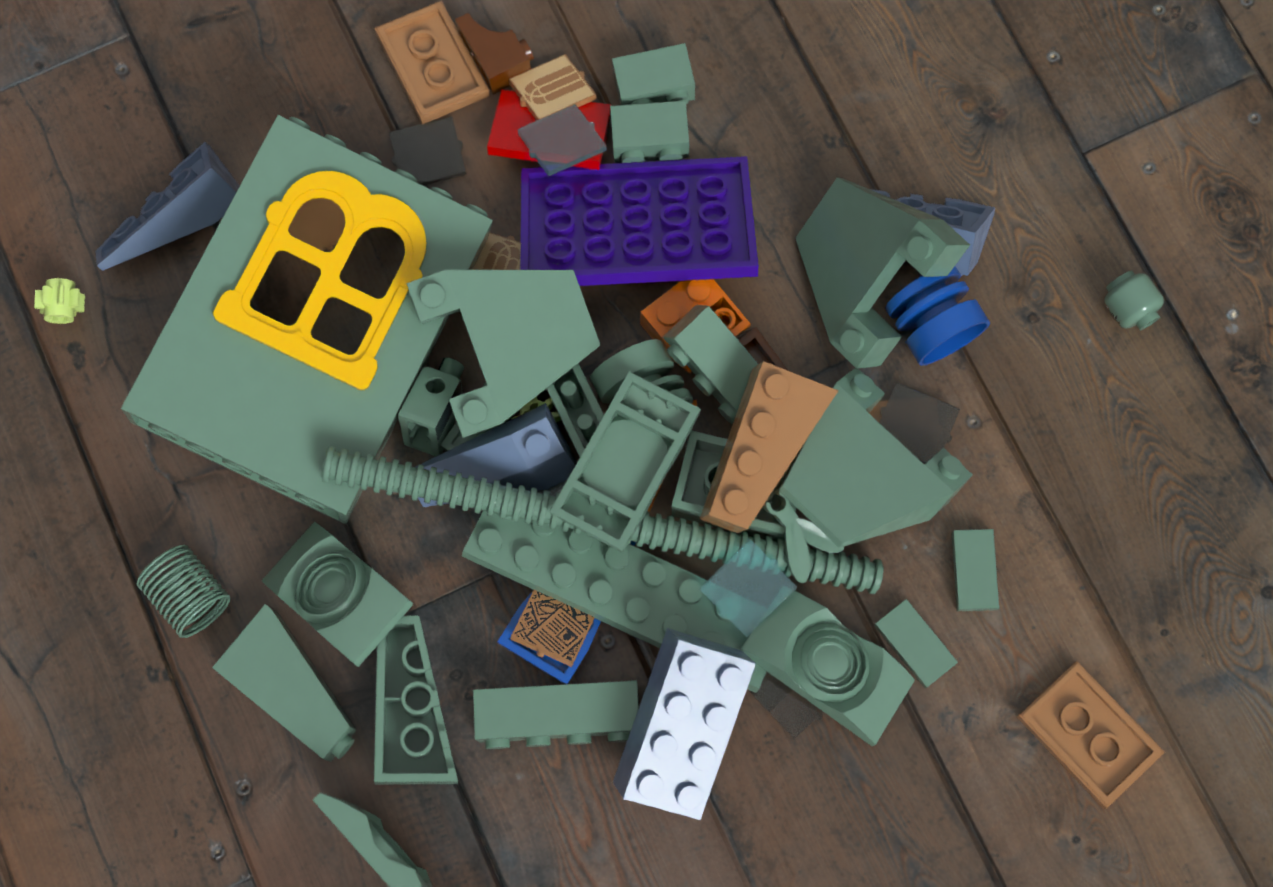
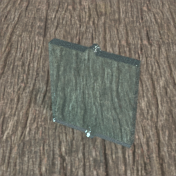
(562, 140)
(748, 587)

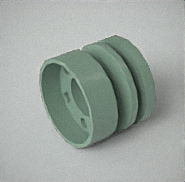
(646, 360)

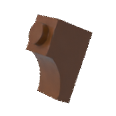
(494, 53)

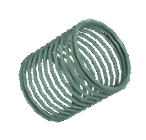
(170, 578)

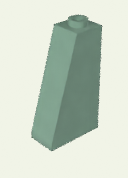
(282, 681)

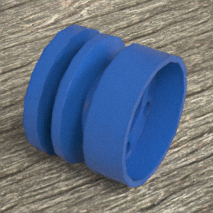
(940, 321)

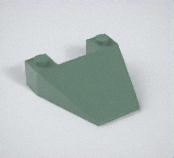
(853, 252)
(522, 328)
(859, 477)

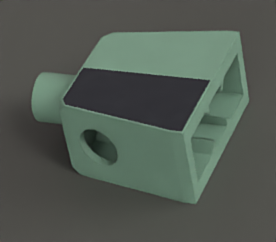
(427, 410)

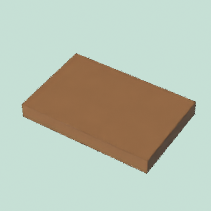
(431, 62)
(1090, 735)

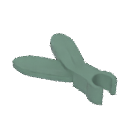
(797, 535)

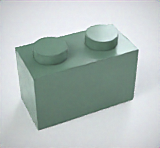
(654, 76)
(650, 132)

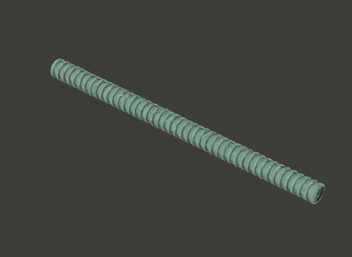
(536, 507)

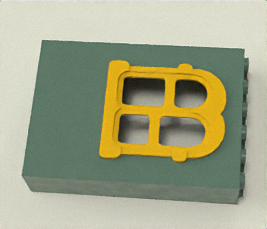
(269, 392)

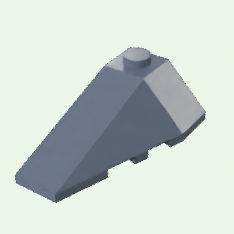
(191, 202)
(965, 217)
(520, 452)

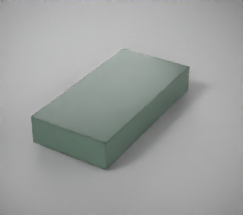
(975, 570)
(915, 643)

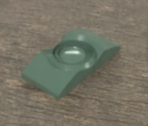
(625, 462)
(337, 593)
(830, 665)
(373, 842)

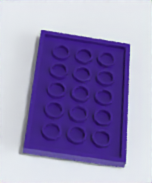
(641, 221)

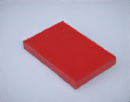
(511, 116)

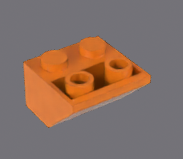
(680, 299)

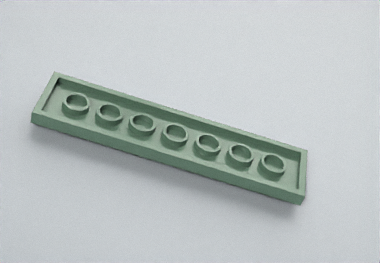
(616, 587)

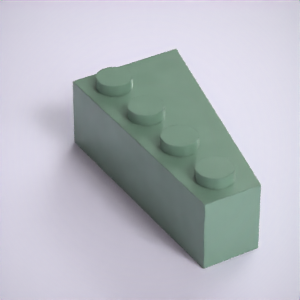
(409, 718)

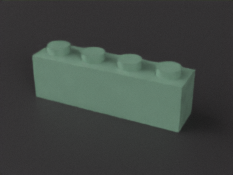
(713, 356)
(576, 406)
(555, 712)

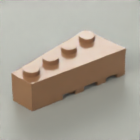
(764, 439)

